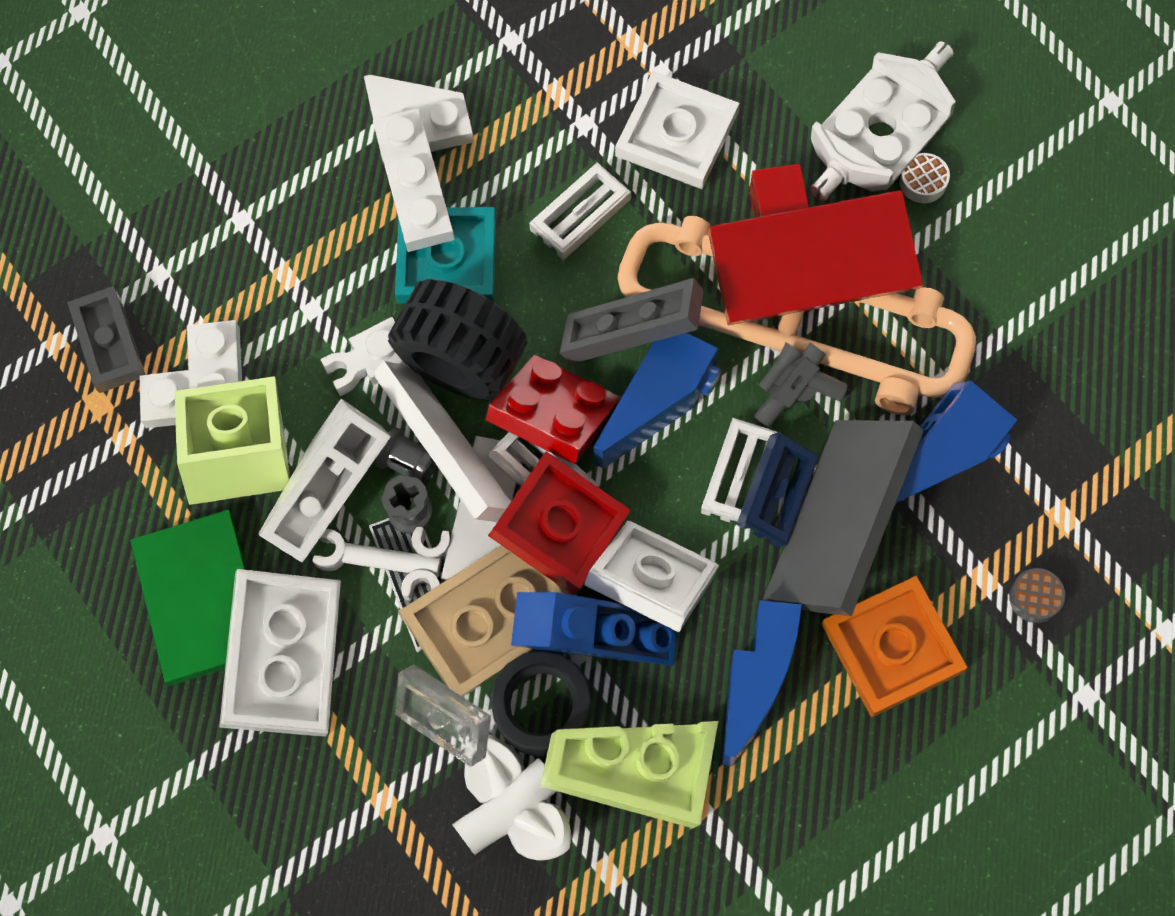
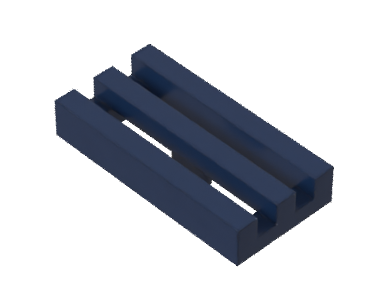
(764, 490)

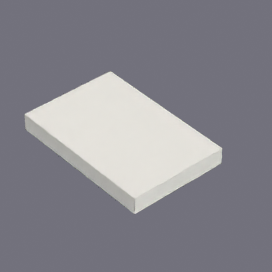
(280, 653)

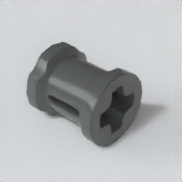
(405, 457)
(405, 488)

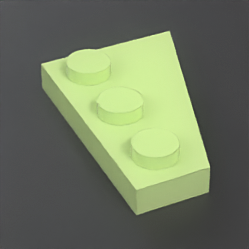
(639, 769)

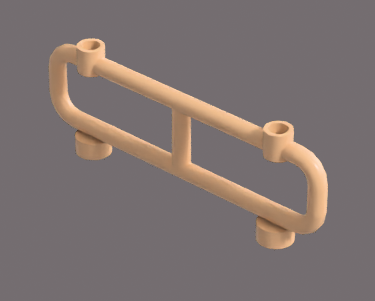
(897, 386)

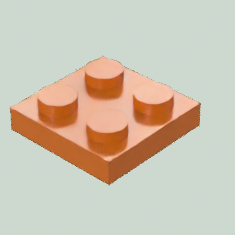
(894, 646)

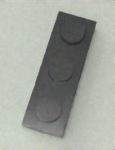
(632, 321)

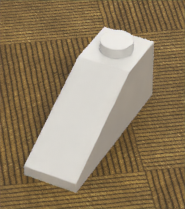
(324, 480)

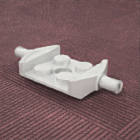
(893, 92)

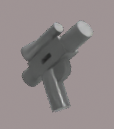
(796, 378)

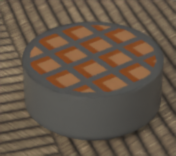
(1037, 595)

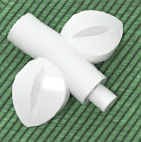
(512, 806)

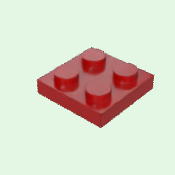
(553, 409)
(559, 523)

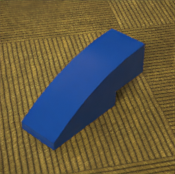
(759, 675)

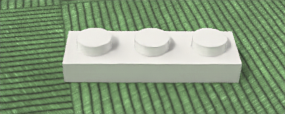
(413, 180)

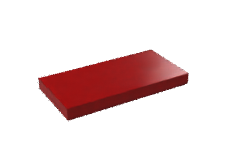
(814, 257)

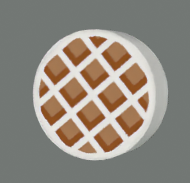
(925, 178)

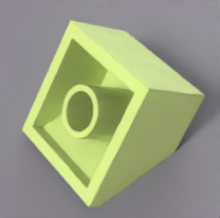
(230, 440)

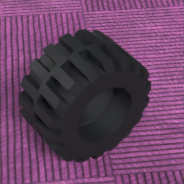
(457, 339)

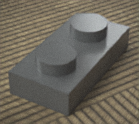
(106, 339)

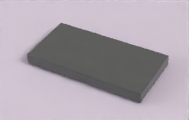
(844, 515)

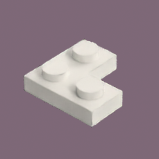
(212, 360)

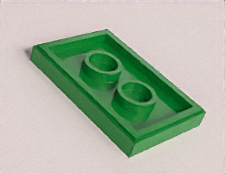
(189, 592)

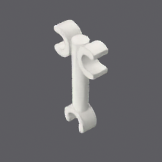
(422, 567)

